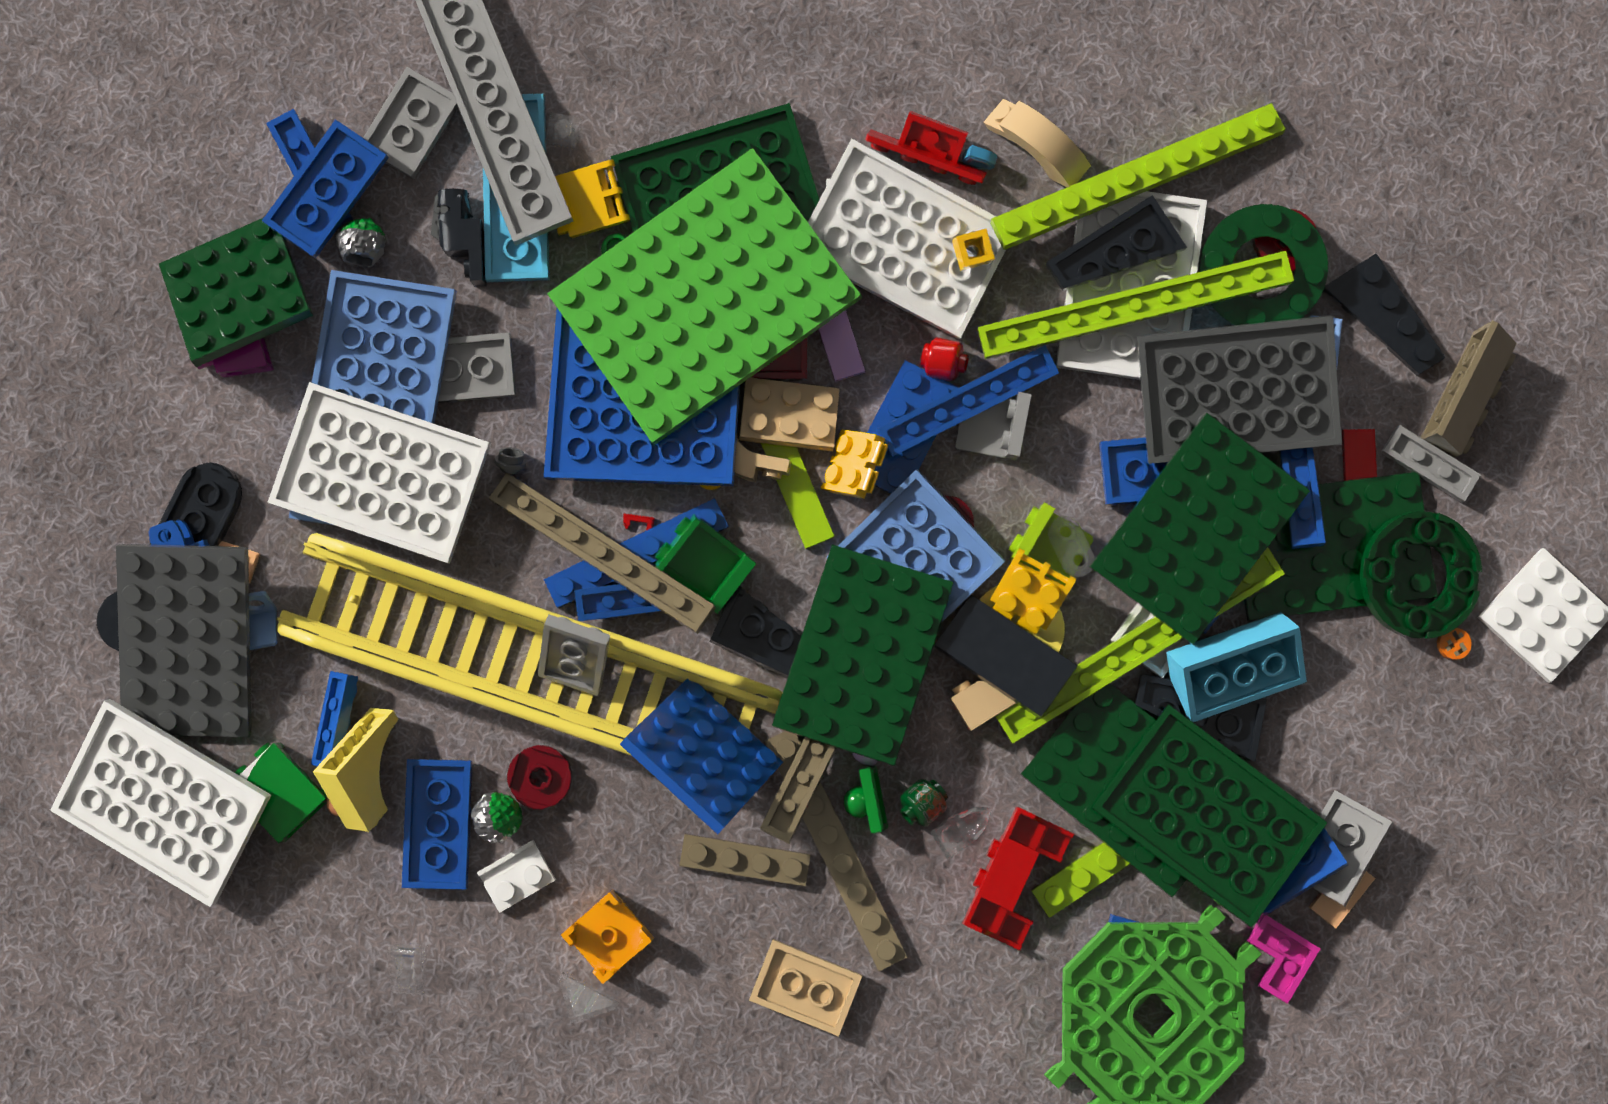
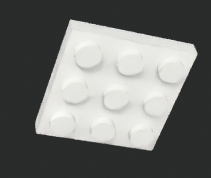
(1545, 615)

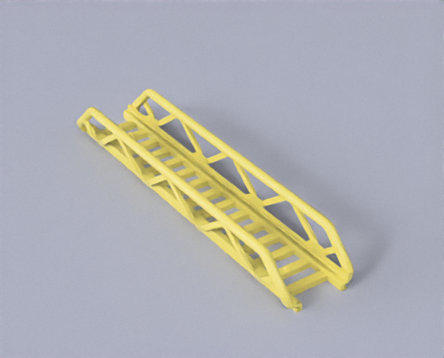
(490, 604)

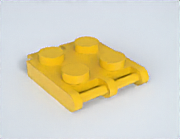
(591, 199)
(854, 464)
(1030, 593)

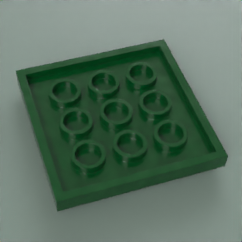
(234, 291)

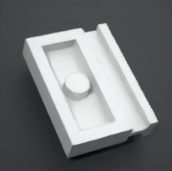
(516, 876)

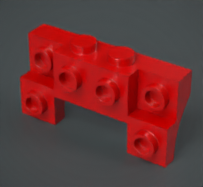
(1007, 874)

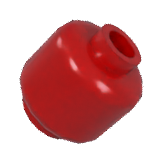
(944, 359)

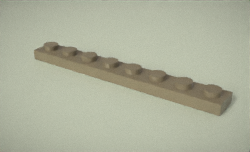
(602, 553)
(844, 865)

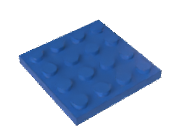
(702, 754)

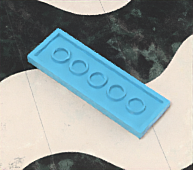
(502, 258)

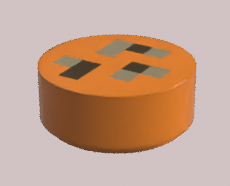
(1454, 644)

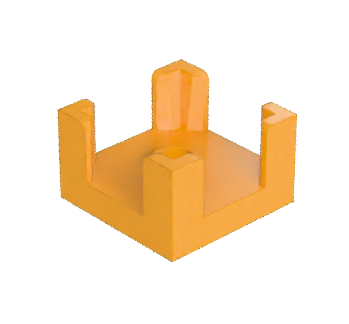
(608, 936)

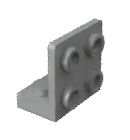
(996, 430)

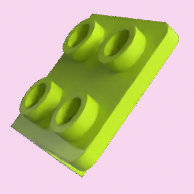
(1037, 541)

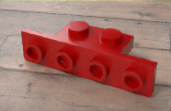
(931, 143)

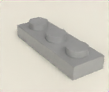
(1430, 463)

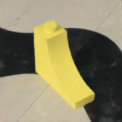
(352, 771)

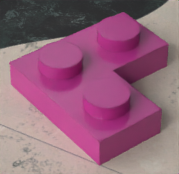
(1290, 955)

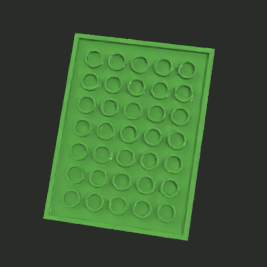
(704, 296)

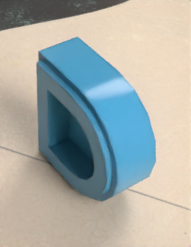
(979, 158)

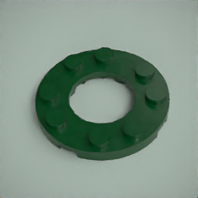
(1293, 231)
(1462, 570)

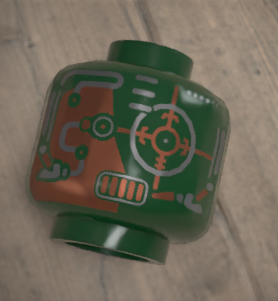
(923, 802)

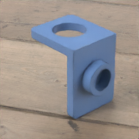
(262, 621)

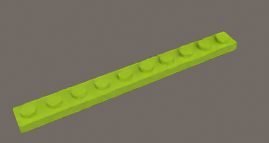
(1137, 176)
(1135, 305)
(1125, 655)

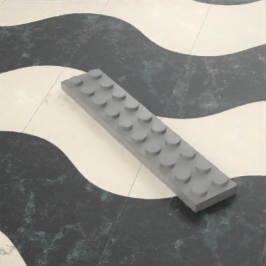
(496, 117)

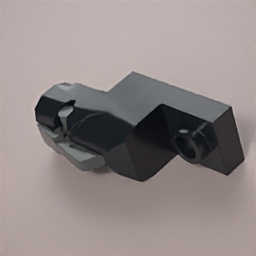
(458, 233)

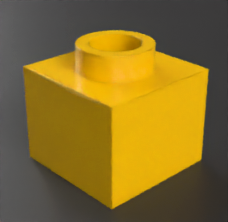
(980, 242)

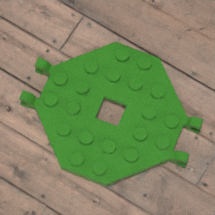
(1195, 980)

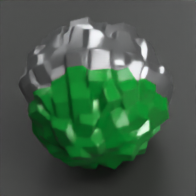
(361, 243)
(496, 817)

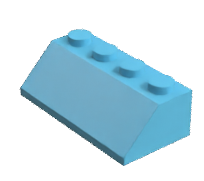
(1237, 666)

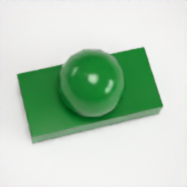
(867, 800)

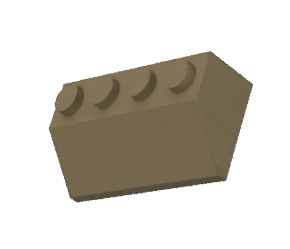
(1470, 389)

